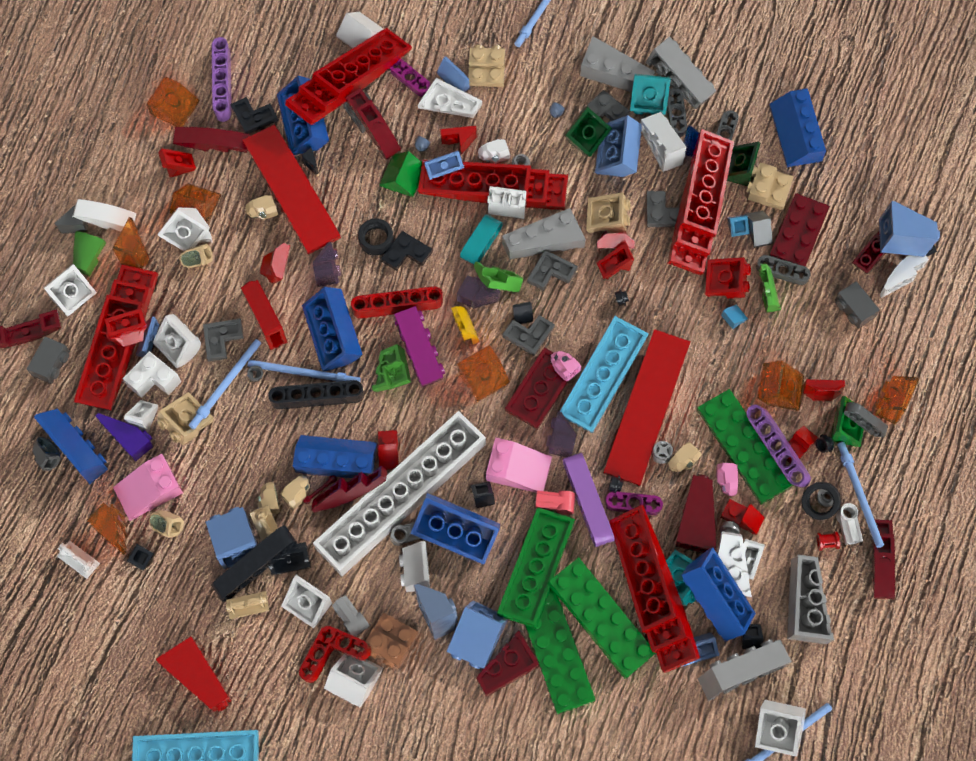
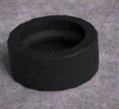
(375, 224)
(806, 500)

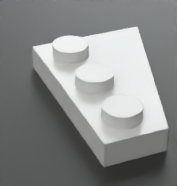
(450, 100)
(733, 556)

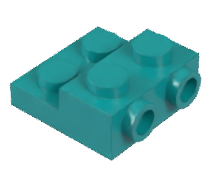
(650, 94)
(677, 563)

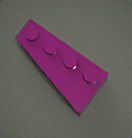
(418, 346)

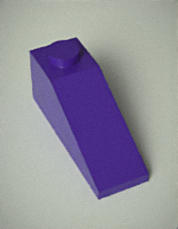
(128, 436)

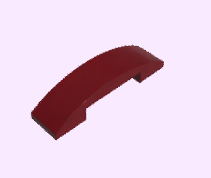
(31, 330)

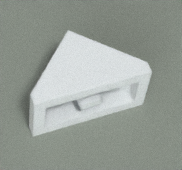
(141, 415)
(753, 553)

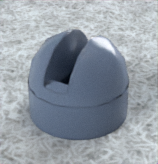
(556, 110)
(421, 144)

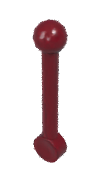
(332, 479)

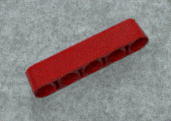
(388, 298)

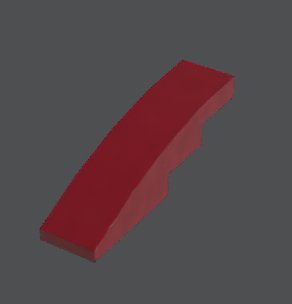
(209, 138)
(344, 492)

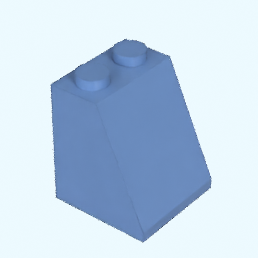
(906, 231)
(231, 536)
(476, 635)

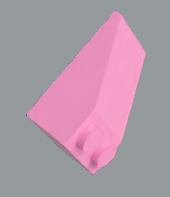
(517, 466)
(147, 487)

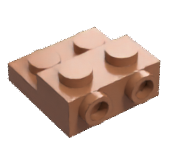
(391, 640)

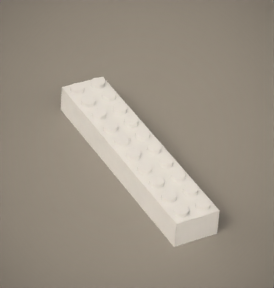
(400, 494)

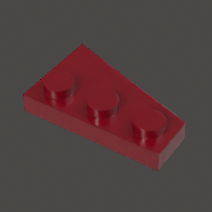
(509, 665)

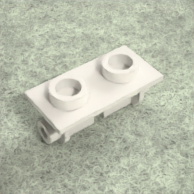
(77, 559)

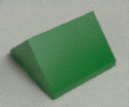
(402, 174)
(844, 428)

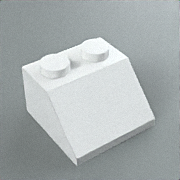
(415, 566)
(353, 679)
(780, 727)

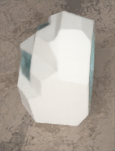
(494, 151)

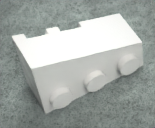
(663, 141)

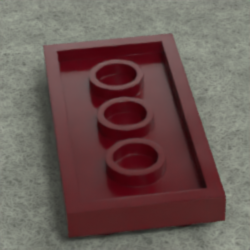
(799, 230)
(537, 391)

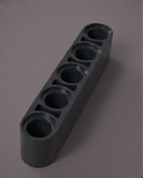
(308, 390)
(253, 563)

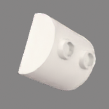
(176, 341)

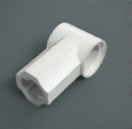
(849, 526)

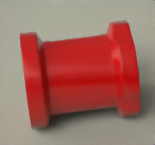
(828, 540)

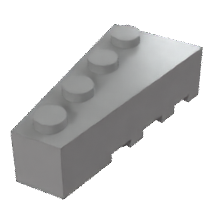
(611, 66)
(683, 73)
(549, 234)
(807, 603)
(744, 668)

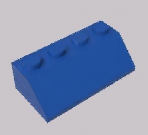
(798, 128)
(299, 133)
(331, 329)
(72, 444)
(334, 456)
(455, 528)
(718, 595)

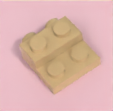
(486, 66)
(769, 186)
(608, 213)
(178, 416)

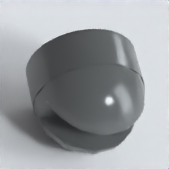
(259, 373)

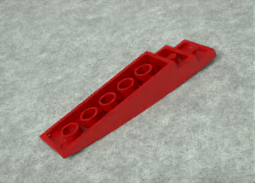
(346, 75)
(474, 180)
(291, 189)
(701, 203)
(107, 357)
(647, 407)
(653, 590)

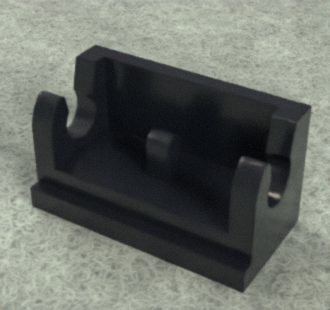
(293, 560)

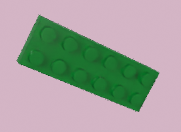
(744, 446)
(535, 567)
(601, 618)
(559, 658)

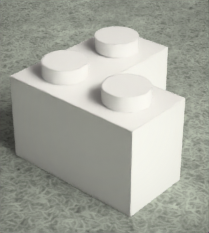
(151, 371)

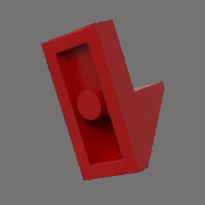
(460, 135)
(176, 162)
(615, 261)
(802, 441)
(388, 449)
(746, 517)

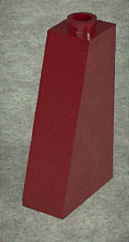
(698, 519)

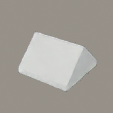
(357, 29)
(184, 228)
(69, 290)
(306, 601)

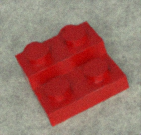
(727, 277)

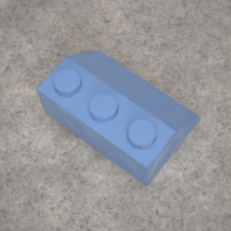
(620, 148)

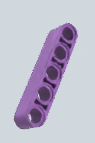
(221, 72)
(770, 441)
(588, 499)

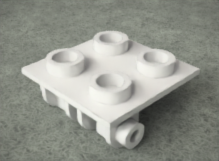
(506, 202)

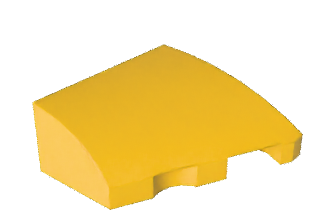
(464, 324)

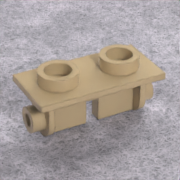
(263, 521)
(247, 605)

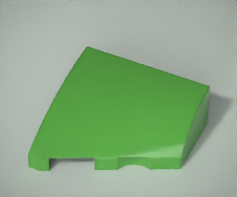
(86, 252)
(498, 278)
(769, 292)
(392, 369)

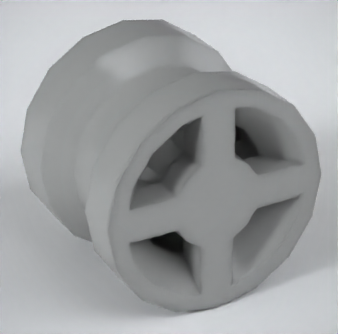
(663, 448)

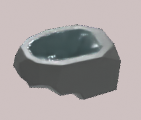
(46, 454)

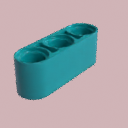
(481, 239)

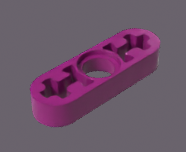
(411, 84)
(640, 497)

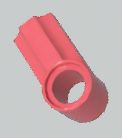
(561, 502)

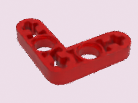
(332, 643)

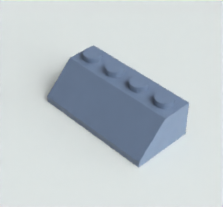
(437, 610)

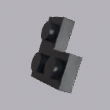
(251, 119)
(404, 247)

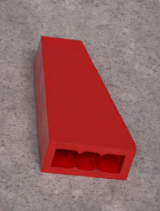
(264, 314)
(193, 670)

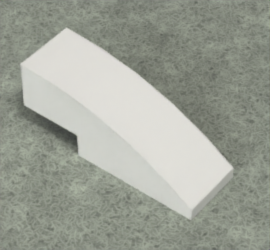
(102, 214)
(903, 273)

